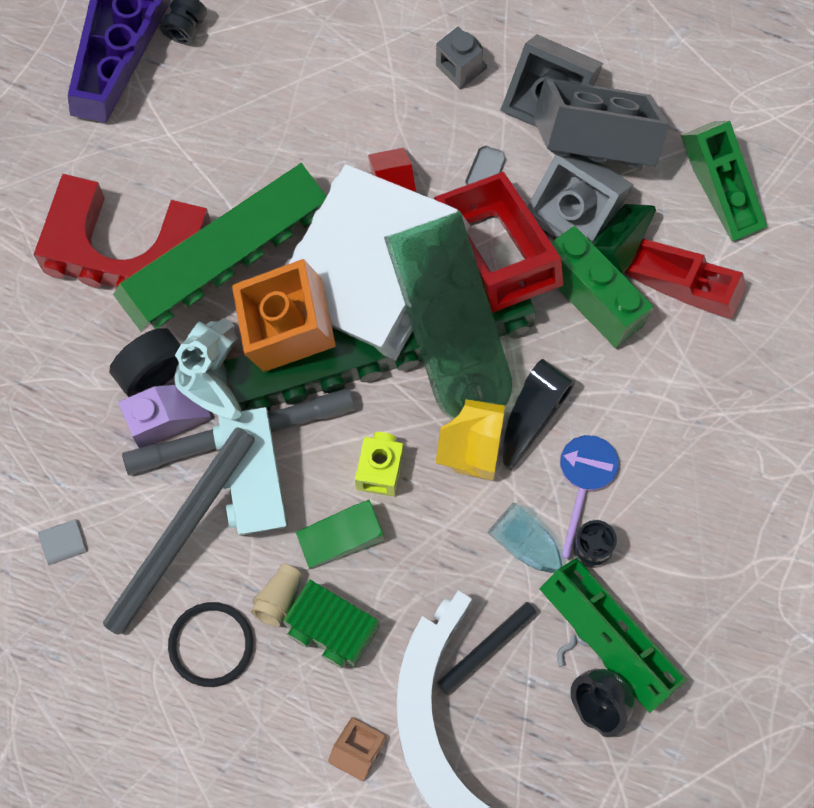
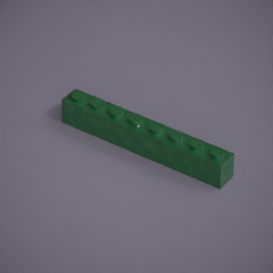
(342, 364)

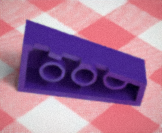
(109, 52)

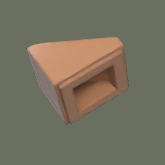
(357, 749)

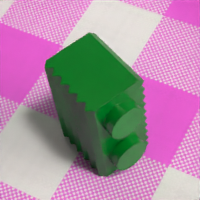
(330, 624)

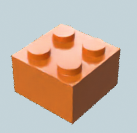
(283, 315)

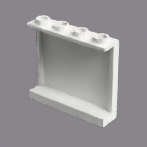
(352, 256)

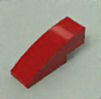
(688, 278)

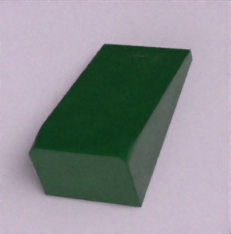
(624, 234)

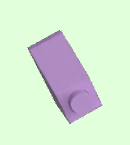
(160, 414)

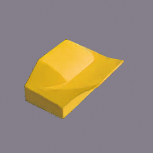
(472, 440)

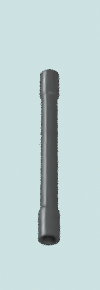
(159, 454)

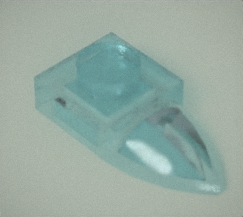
(526, 539)

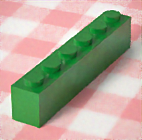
(219, 248)

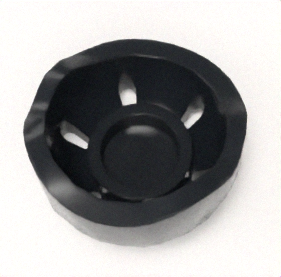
(606, 690)

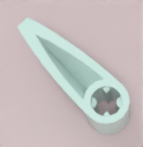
(209, 392)

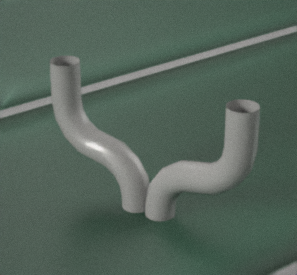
(568, 647)

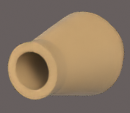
(277, 596)

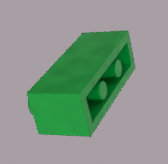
(599, 289)

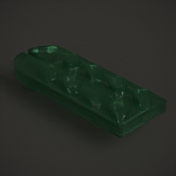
(450, 313)

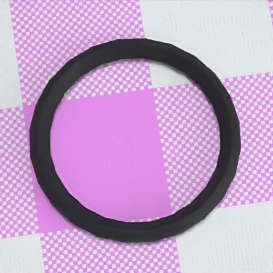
(205, 682)

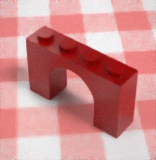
(69, 227)

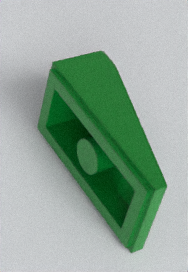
(340, 534)

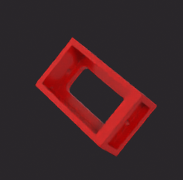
(542, 264)

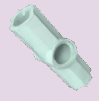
(206, 347)

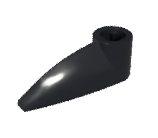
(534, 408)

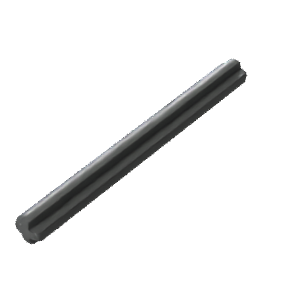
(178, 531)

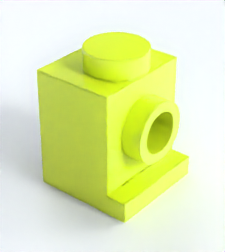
(379, 477)

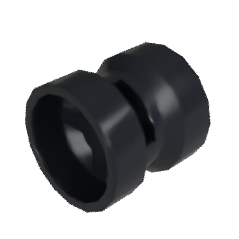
(182, 20)
(597, 536)

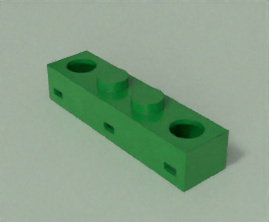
(596, 621)

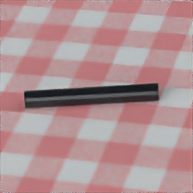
(486, 648)

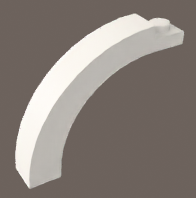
(417, 734)

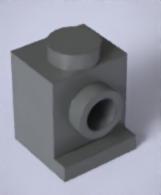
(464, 53)

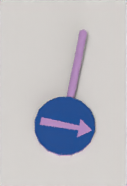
(590, 466)

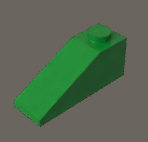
(724, 177)

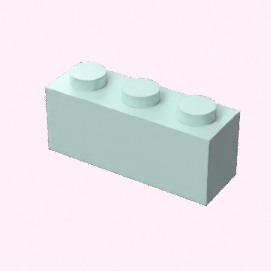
(256, 480)

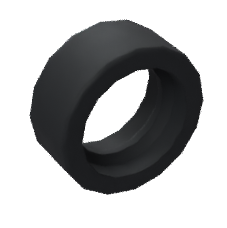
(146, 362)

